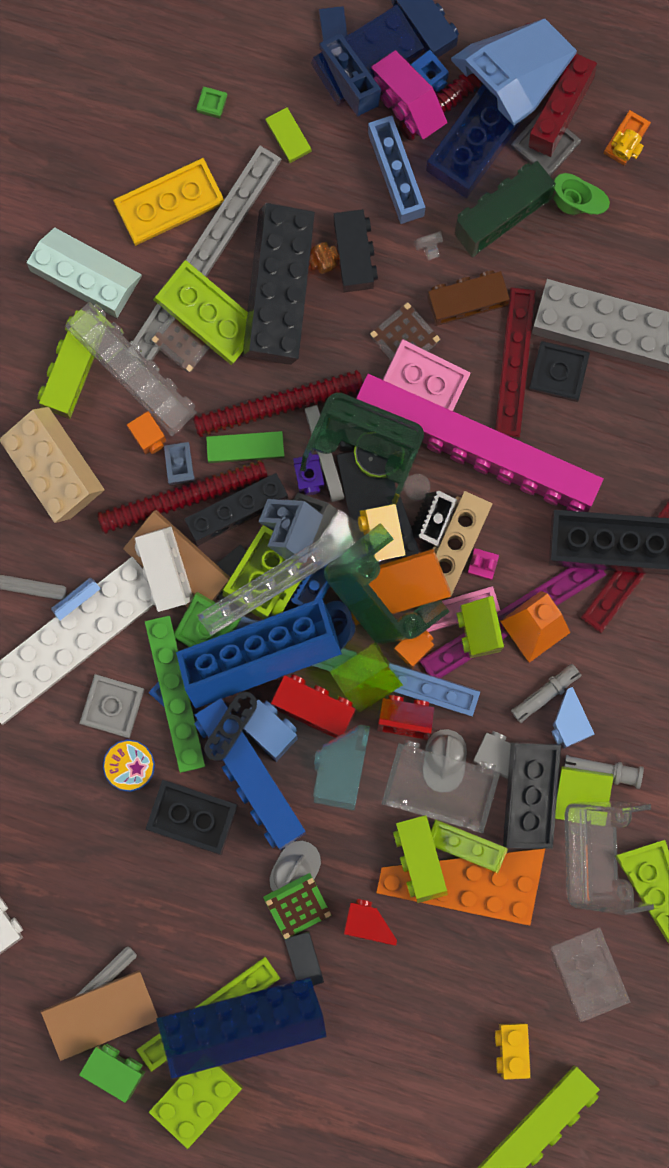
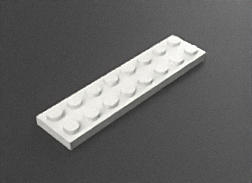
(70, 641)

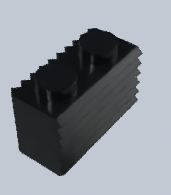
(433, 518)

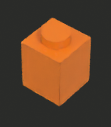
(147, 433)
(414, 649)

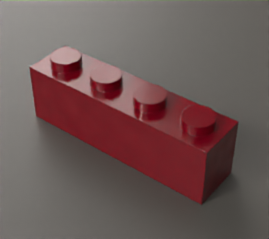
(562, 105)

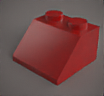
(368, 923)

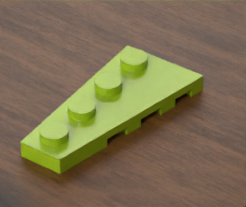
(649, 875)

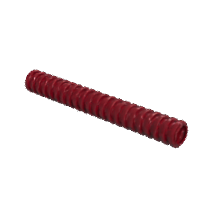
(450, 96)
(277, 403)
(182, 496)

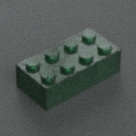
(504, 208)

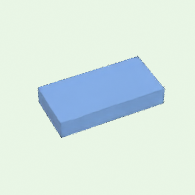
(75, 598)

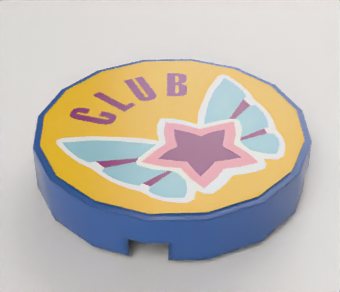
(128, 765)

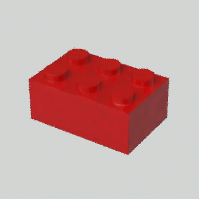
(313, 706)

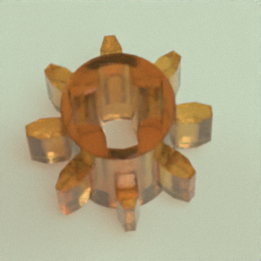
(323, 258)

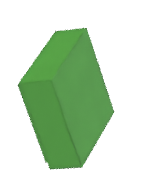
(211, 102)

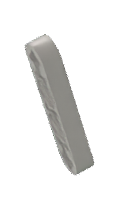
(326, 460)

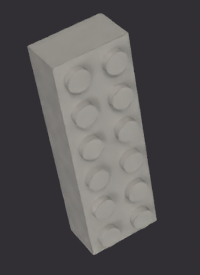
(603, 324)

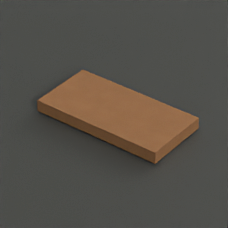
(201, 571)
(99, 1015)

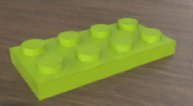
(205, 311)

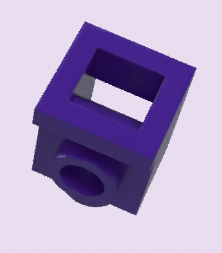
(314, 484)

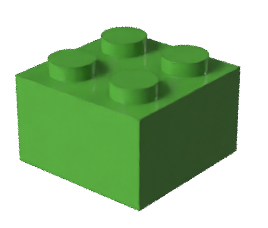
(113, 1072)

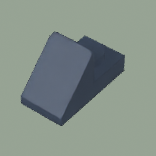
(179, 463)

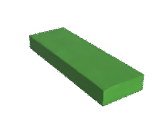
(245, 447)

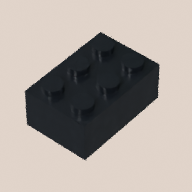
(191, 817)

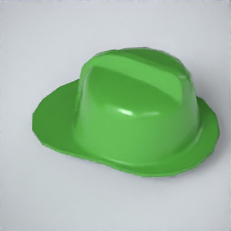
(578, 196)

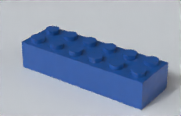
(258, 653)
(253, 778)

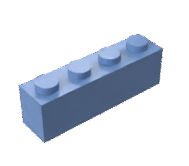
(396, 169)

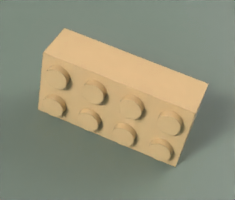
(51, 464)

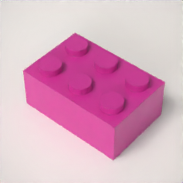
(408, 95)

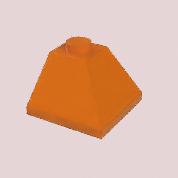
(535, 625)

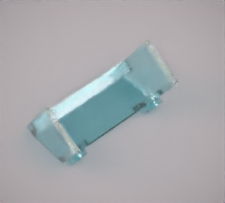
(340, 768)

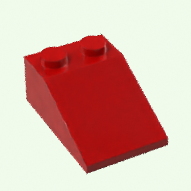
(406, 718)

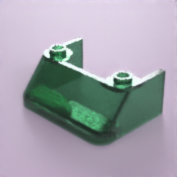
(368, 429)
(350, 580)

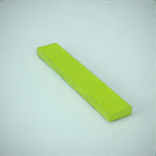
(252, 980)

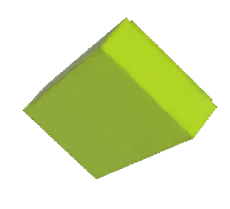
(288, 135)

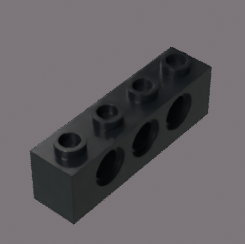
(234, 509)

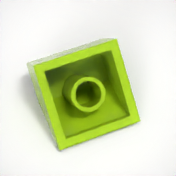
(480, 627)

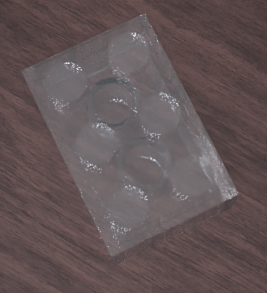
(589, 974)

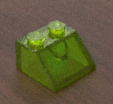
(366, 677)

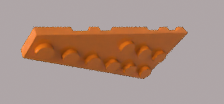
(477, 890)

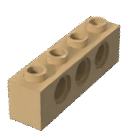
(477, 510)

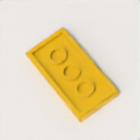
(169, 201)

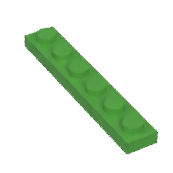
(174, 695)

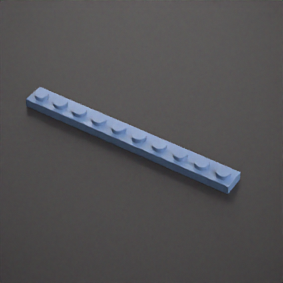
(415, 683)

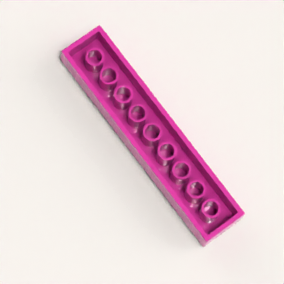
(487, 448)

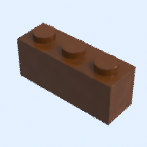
(468, 297)

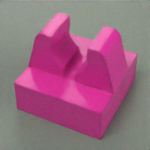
(483, 564)

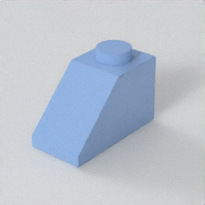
(571, 722)

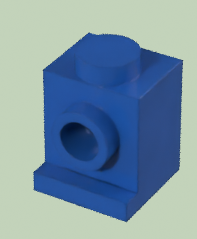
(430, 64)

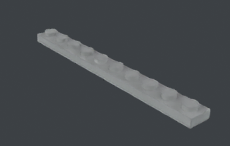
(217, 234)

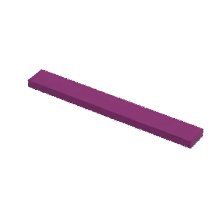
(558, 588)

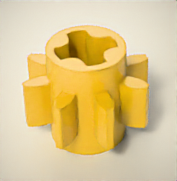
(627, 145)

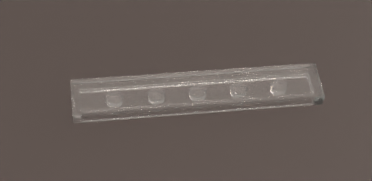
(270, 584)

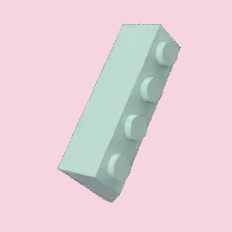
(83, 271)

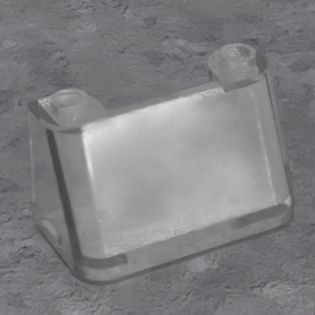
(441, 787)

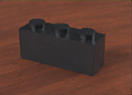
(355, 250)

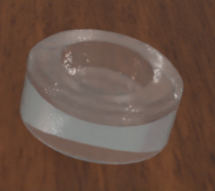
(417, 486)

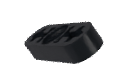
(246, 713)

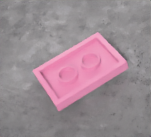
(426, 375)

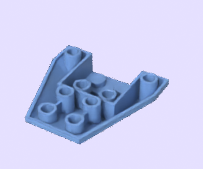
(518, 65)

